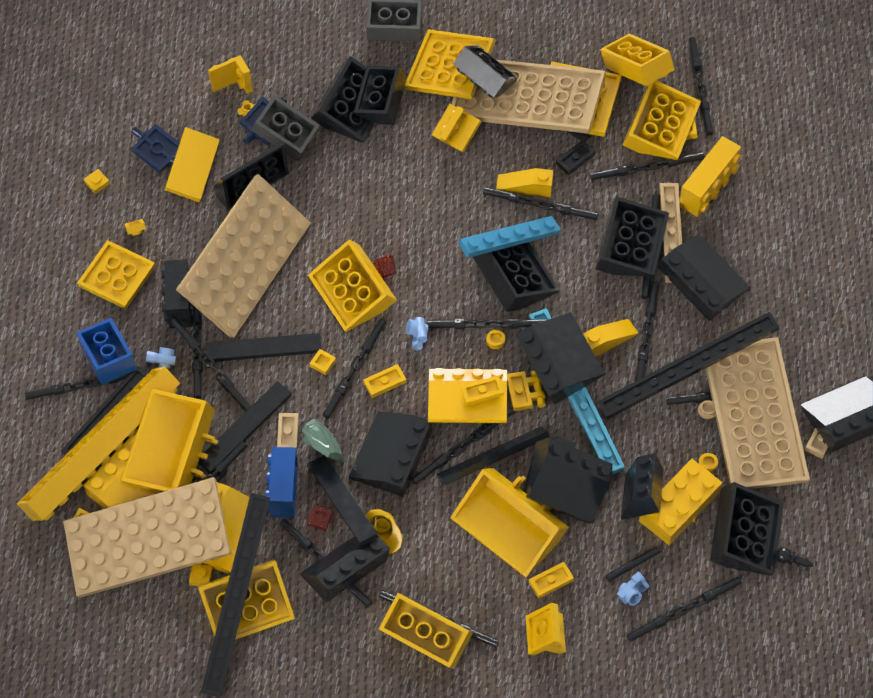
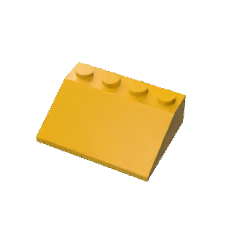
(661, 121)
(351, 286)
(447, 401)
(106, 484)
(234, 509)
(264, 603)

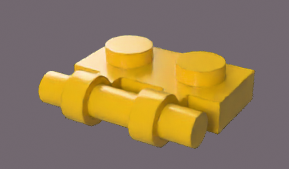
(519, 390)

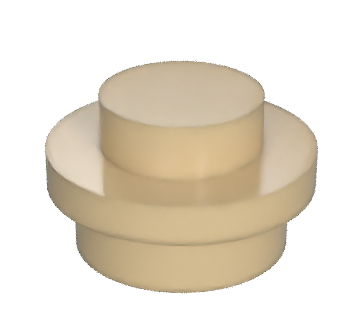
(706, 409)

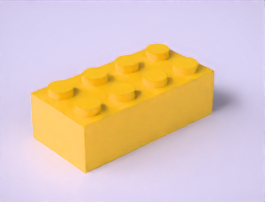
(637, 59)
(710, 177)
(682, 501)
(425, 631)

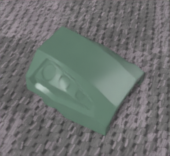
(322, 440)

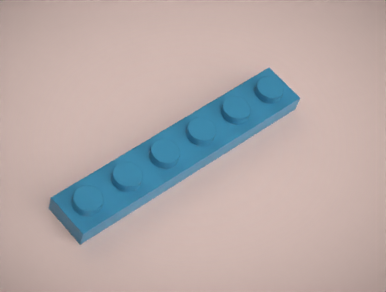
(509, 236)

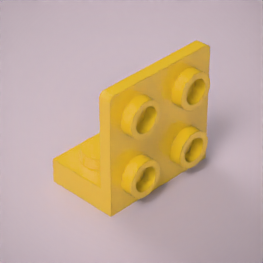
(229, 73)

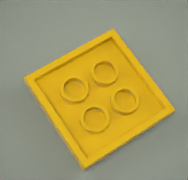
(116, 274)

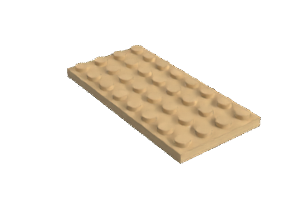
(541, 98)
(243, 256)
(757, 417)
(146, 537)

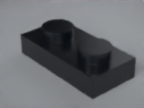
(575, 157)

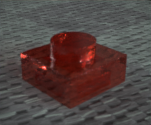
(385, 266)
(319, 518)

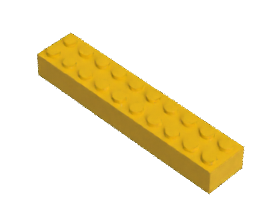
(94, 447)

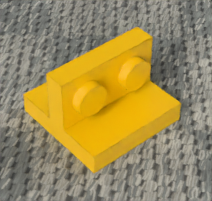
(456, 128)
(545, 630)

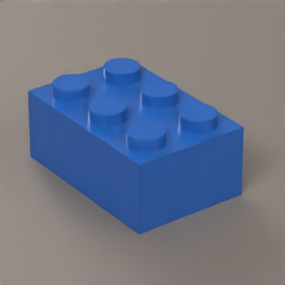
(106, 351)
(282, 482)

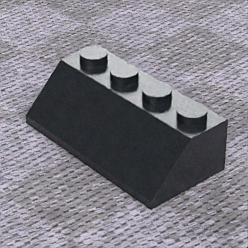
(345, 567)

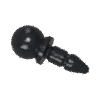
(784, 555)

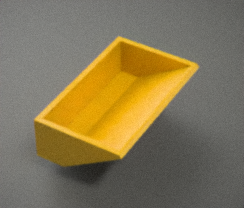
(169, 442)
(509, 522)

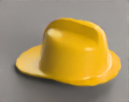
(386, 528)

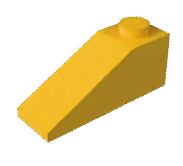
(527, 182)
(610, 335)

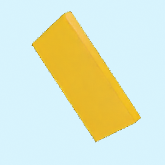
(192, 164)

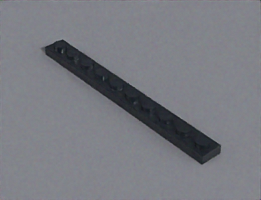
(688, 365)
(235, 595)

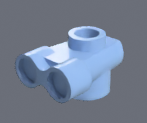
(418, 330)
(164, 358)
(631, 591)

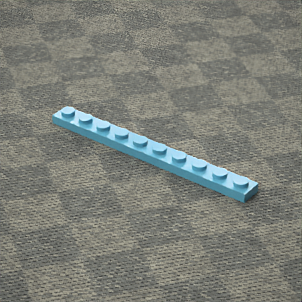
(590, 418)

